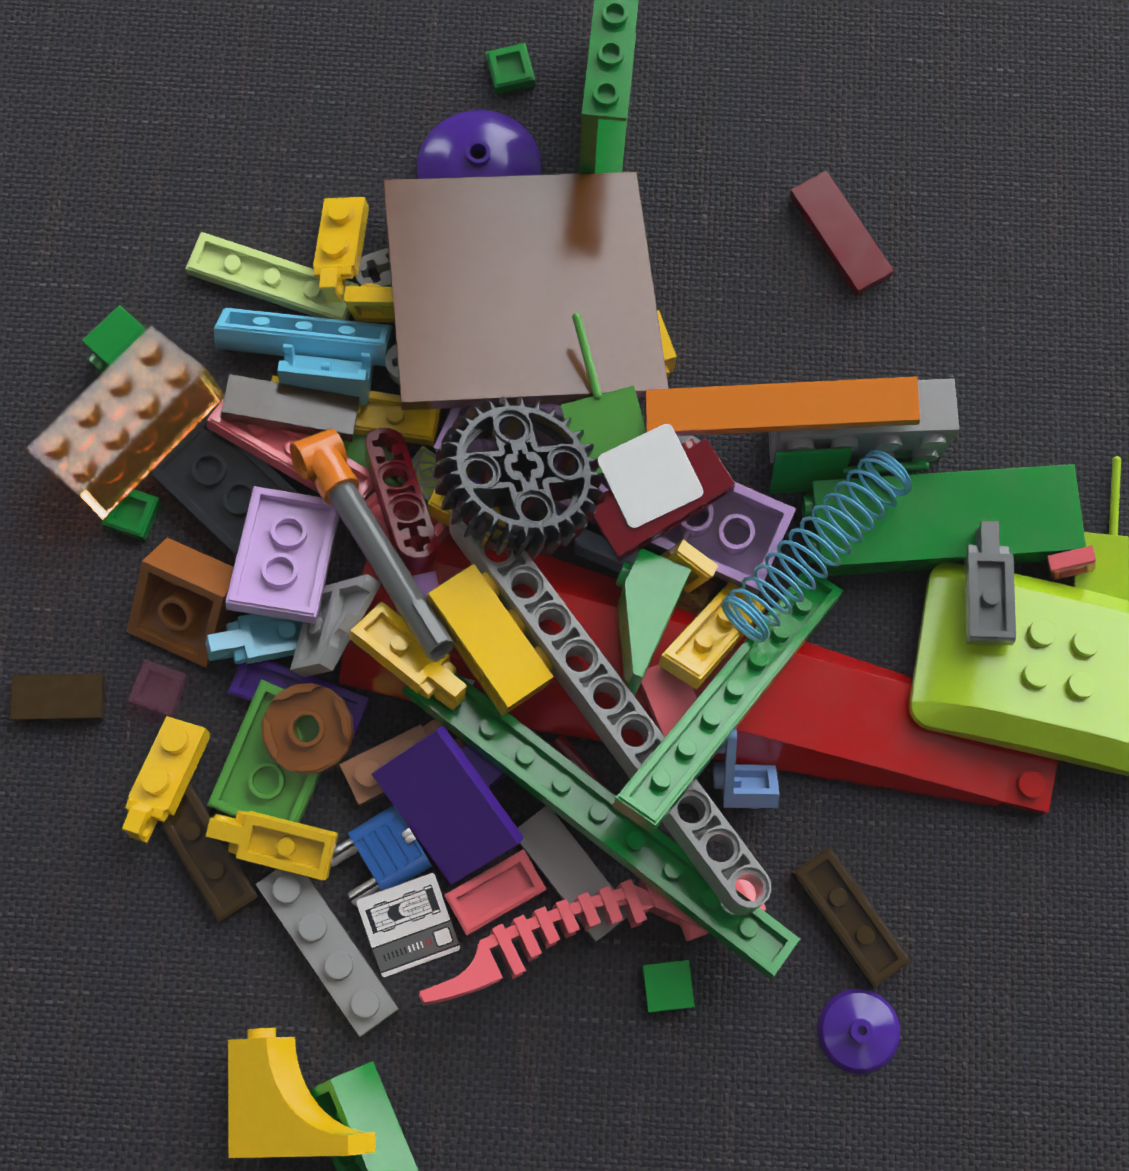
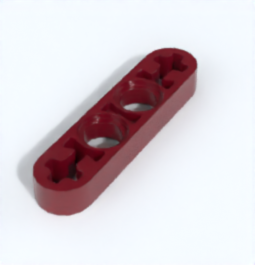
(397, 498)

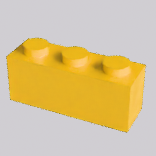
(490, 639)

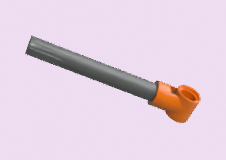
(325, 463)

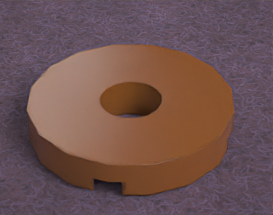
(334, 733)

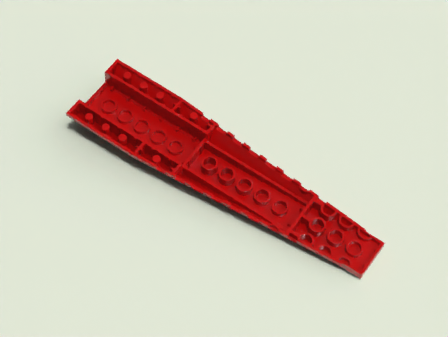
(816, 719)

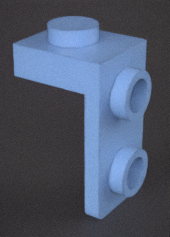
(744, 784)

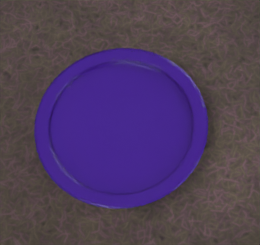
(858, 1031)

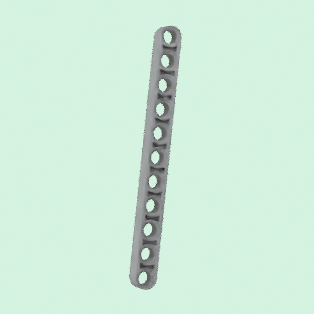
(610, 722)

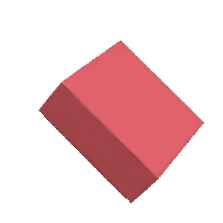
(1072, 563)

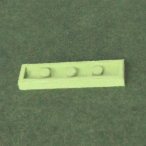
(262, 277)

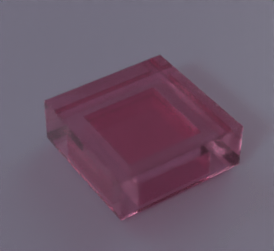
(158, 688)

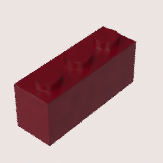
(627, 540)

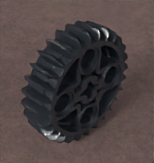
(517, 477)

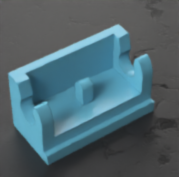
(327, 374)

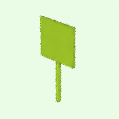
(1110, 550)

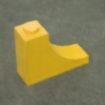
(274, 1110)

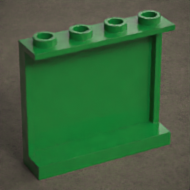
(608, 86)

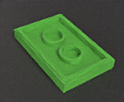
(253, 778)

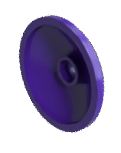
(505, 142)

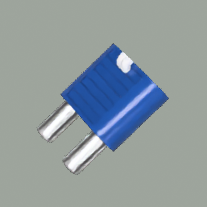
(386, 849)

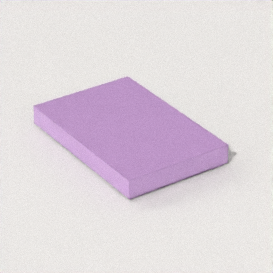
(283, 556)

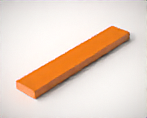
(785, 406)

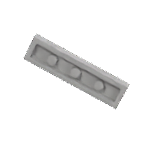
(328, 949)

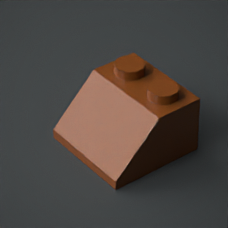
(181, 600)

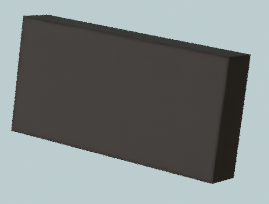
(58, 697)

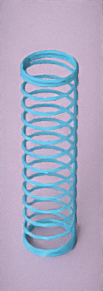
(751, 610)

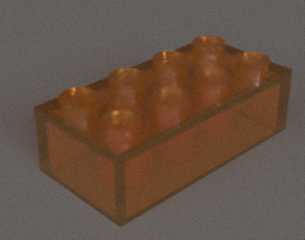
(126, 421)

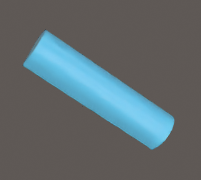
(311, 336)

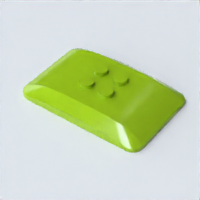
(1046, 695)

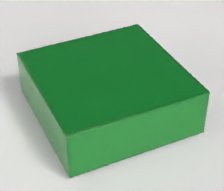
(510, 68)
(133, 515)
(668, 986)

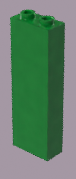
(939, 517)

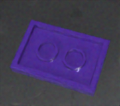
(447, 805)

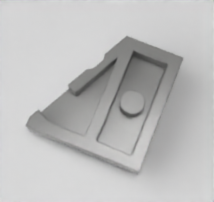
(340, 610)

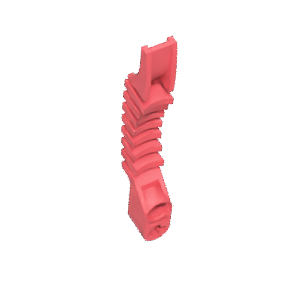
(636, 901)

